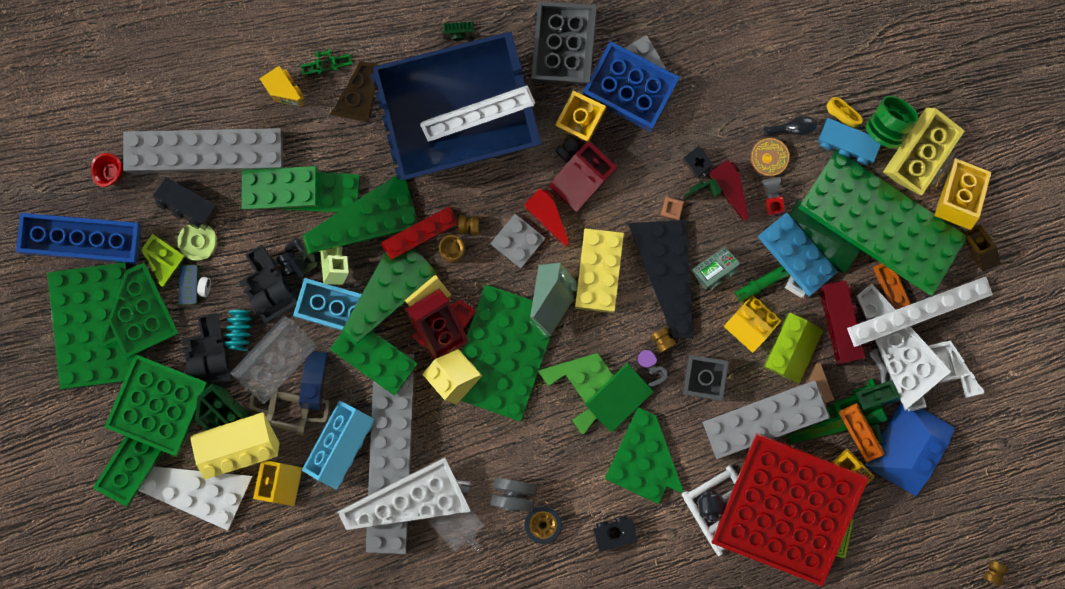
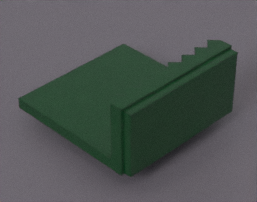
(458, 31)
(711, 184)

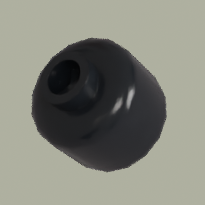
(711, 506)

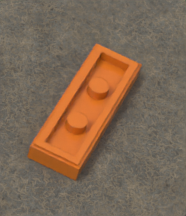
(891, 286)
(861, 432)

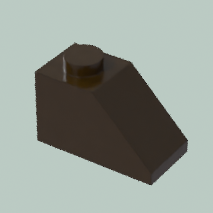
(982, 248)

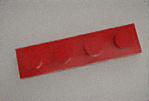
(419, 233)

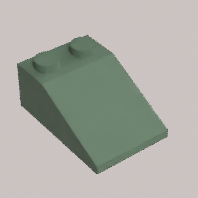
(552, 296)

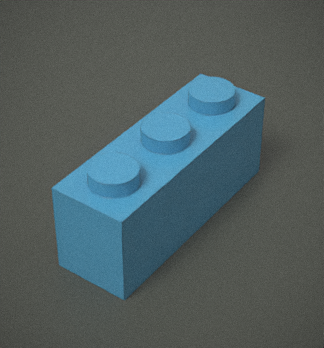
(848, 142)

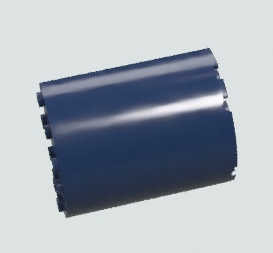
(444, 82)

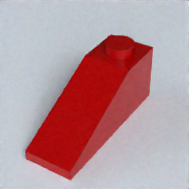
(545, 211)

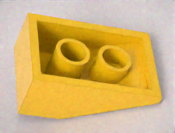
(963, 194)

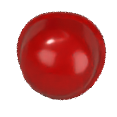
(106, 170)

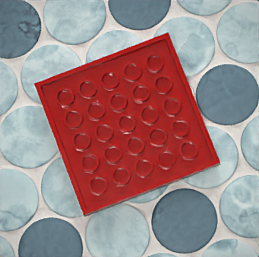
(789, 509)

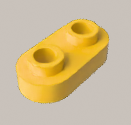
(844, 112)

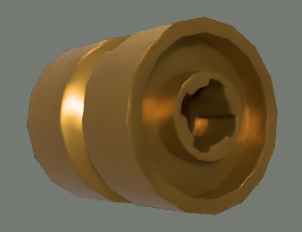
(452, 248)

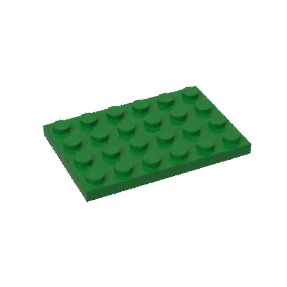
(80, 310)
(506, 351)

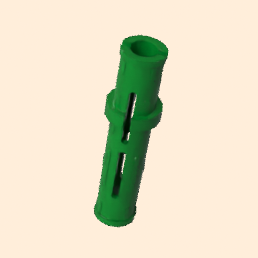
(756, 286)

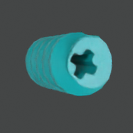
(238, 330)

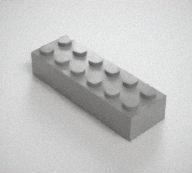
(767, 417)

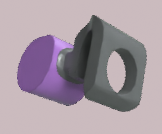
(648, 360)

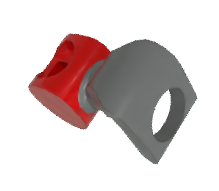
(774, 202)

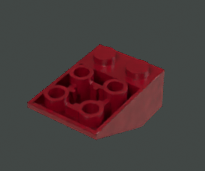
(582, 176)

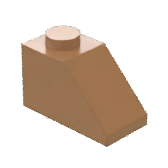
(818, 374)

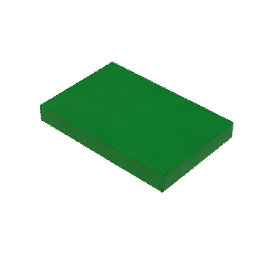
(618, 397)

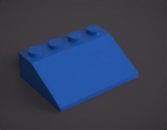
(631, 86)

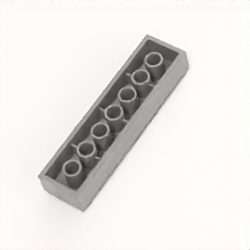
(202, 150)

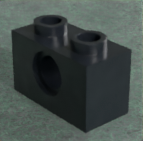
(627, 533)

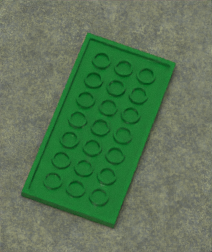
(883, 222)

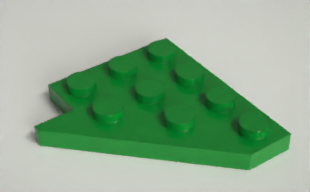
(138, 315)
(644, 460)

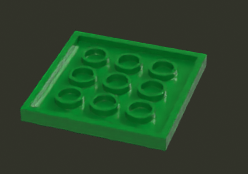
(155, 405)

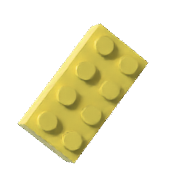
(599, 270)

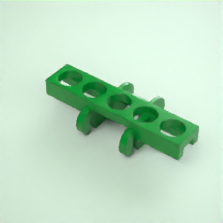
(332, 60)

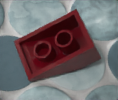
(437, 324)

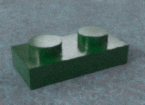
(877, 396)

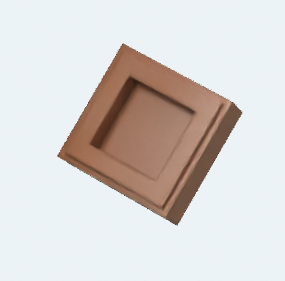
(672, 208)

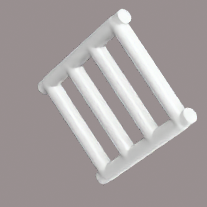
(688, 498)

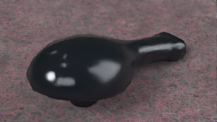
(797, 126)

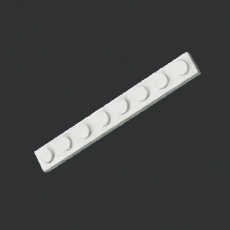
(919, 311)

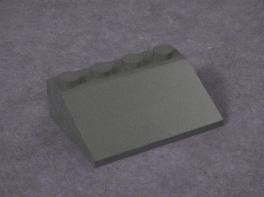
(563, 43)

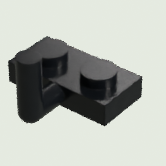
(302, 262)

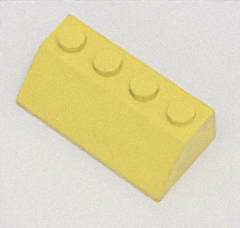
(924, 151)
(234, 446)

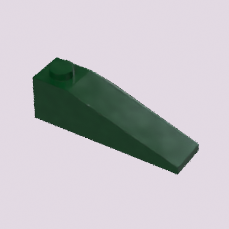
(833, 246)

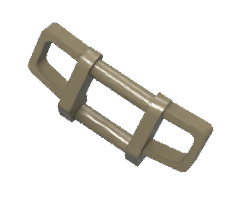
(299, 429)

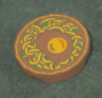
(769, 157)

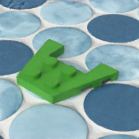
(587, 377)

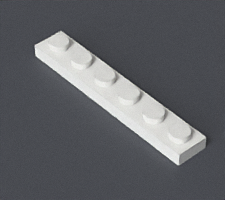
(477, 113)

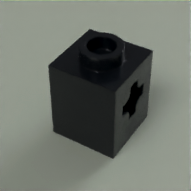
(699, 155)

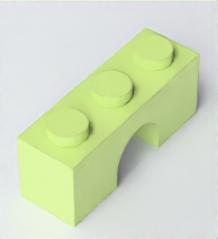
(334, 266)

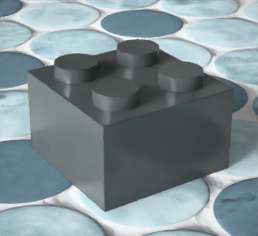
(705, 378)

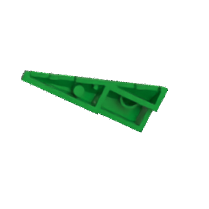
(835, 422)

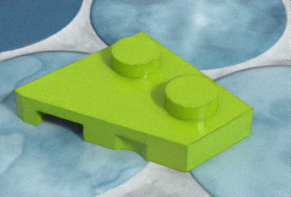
(162, 258)

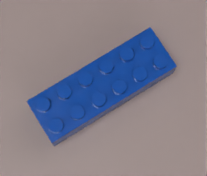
(79, 238)

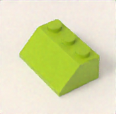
(793, 348)

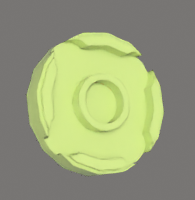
(197, 243)

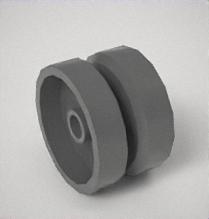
(513, 496)

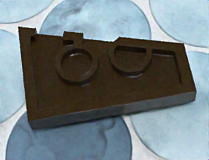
(358, 96)

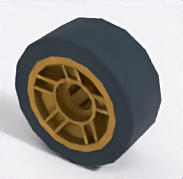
(553, 527)

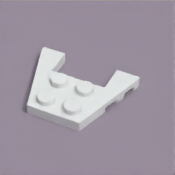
(954, 362)

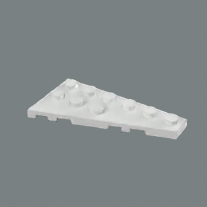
(906, 356)
(418, 496)
(209, 499)

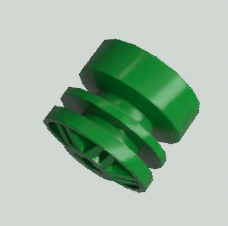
(892, 122)

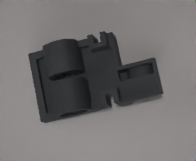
(267, 288)
(205, 355)

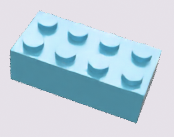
(325, 304)
(338, 445)

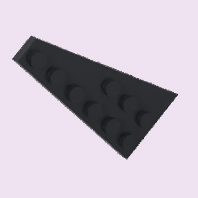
(666, 261)

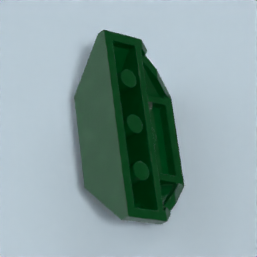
(217, 408)

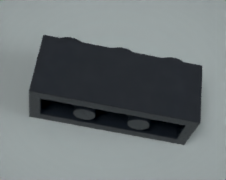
(185, 204)

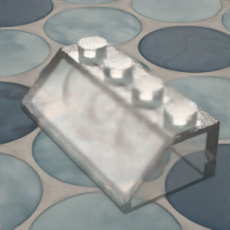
(273, 359)

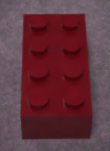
(839, 316)

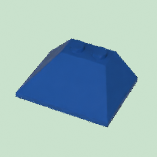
(911, 448)

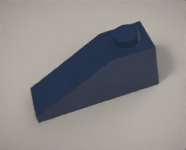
(313, 381)

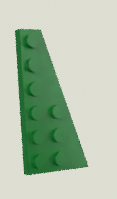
(374, 215)
(386, 292)

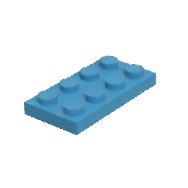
(797, 254)

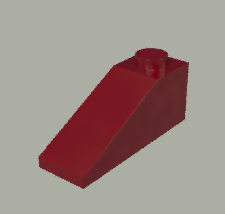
(731, 187)

